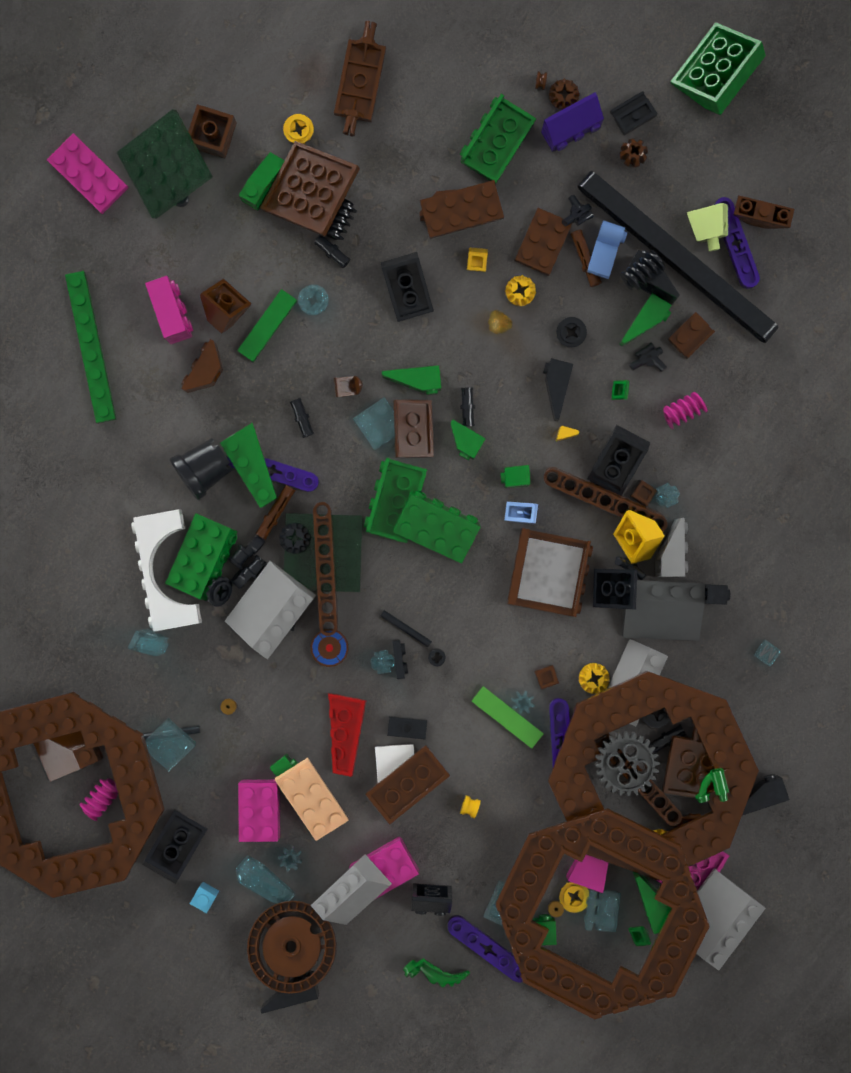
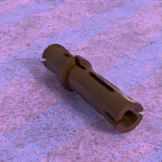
(585, 256)
(275, 512)

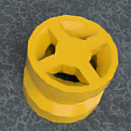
(470, 806)

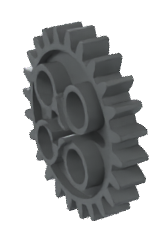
(642, 754)

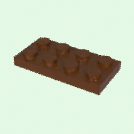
(461, 209)
(407, 784)

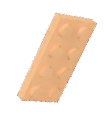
(311, 799)

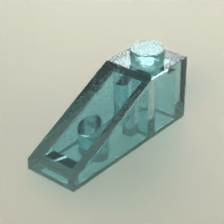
(149, 642)
(262, 881)

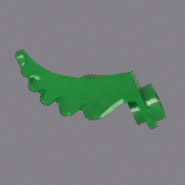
(433, 973)

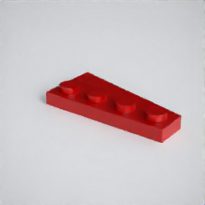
(346, 724)

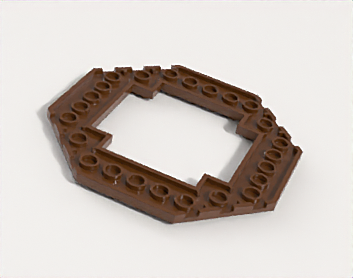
(630, 702)
(134, 783)
(636, 846)

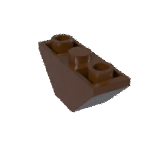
(763, 213)
(204, 370)

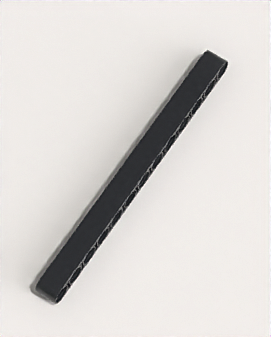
(678, 257)

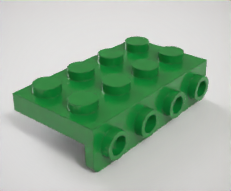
(497, 139)
(392, 494)
(437, 526)
(201, 556)

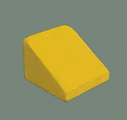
(477, 259)
(565, 433)

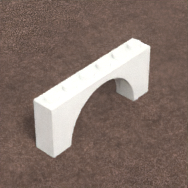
(150, 533)

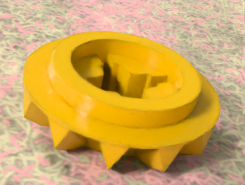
(303, 122)
(518, 299)
(585, 675)
(576, 905)

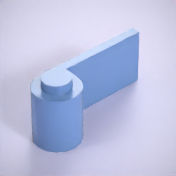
(606, 248)

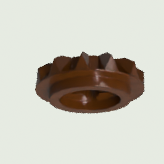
(557, 99)

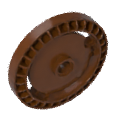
(276, 951)

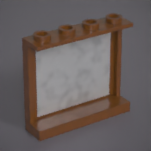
(549, 572)

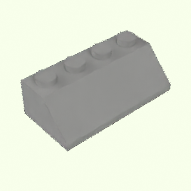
(636, 660)
(351, 892)

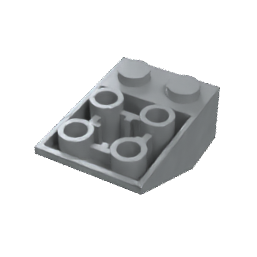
(671, 555)

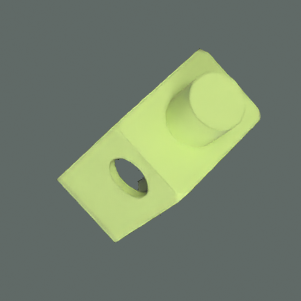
(710, 224)

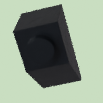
(717, 594)

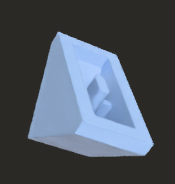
(521, 512)

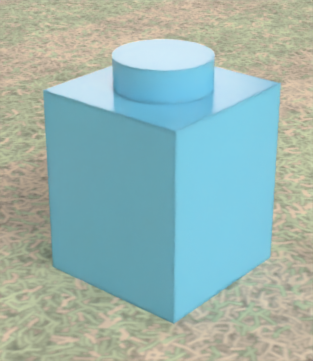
(204, 897)

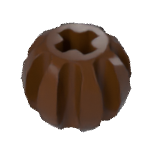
(633, 146)

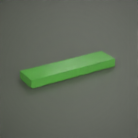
(507, 717)

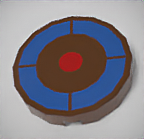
(329, 649)

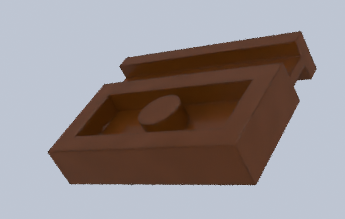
(691, 335)

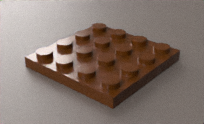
(310, 188)

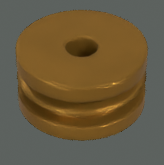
(233, 706)
(555, 913)

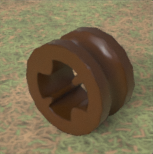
(541, 80)

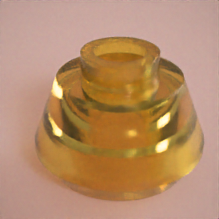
(499, 322)

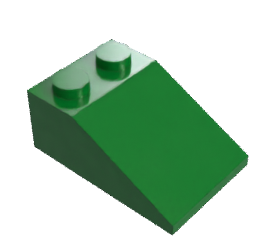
(655, 910)

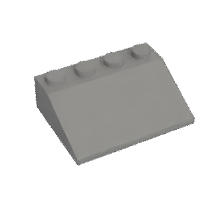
(269, 609)
(730, 917)

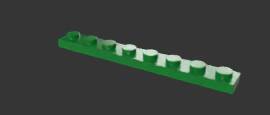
(90, 347)

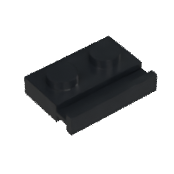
(633, 113)

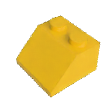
(638, 536)

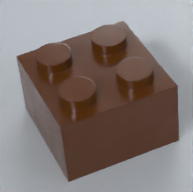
(212, 130)

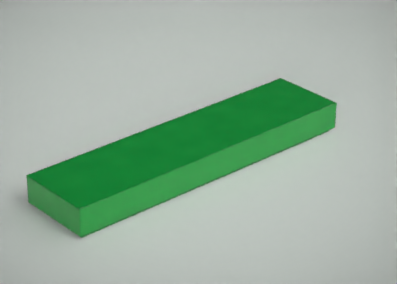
(267, 325)

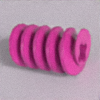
(684, 408)
(100, 799)

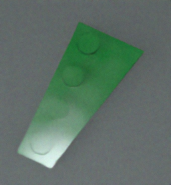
(247, 457)

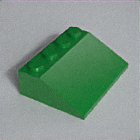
(719, 67)

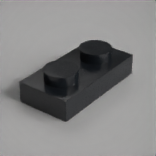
(401, 667)

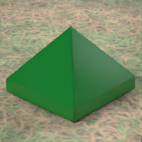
(620, 390)
(640, 936)

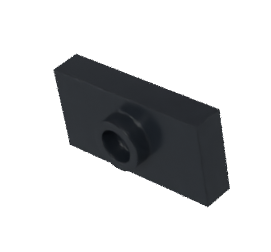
(407, 727)

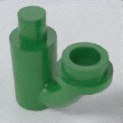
(720, 785)

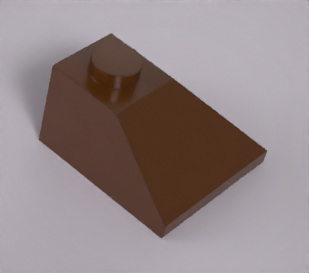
(223, 305)

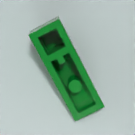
(260, 181)
(650, 316)
(420, 379)

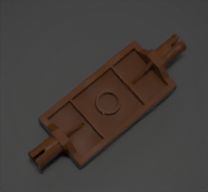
(360, 79)

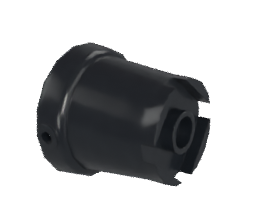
(201, 468)

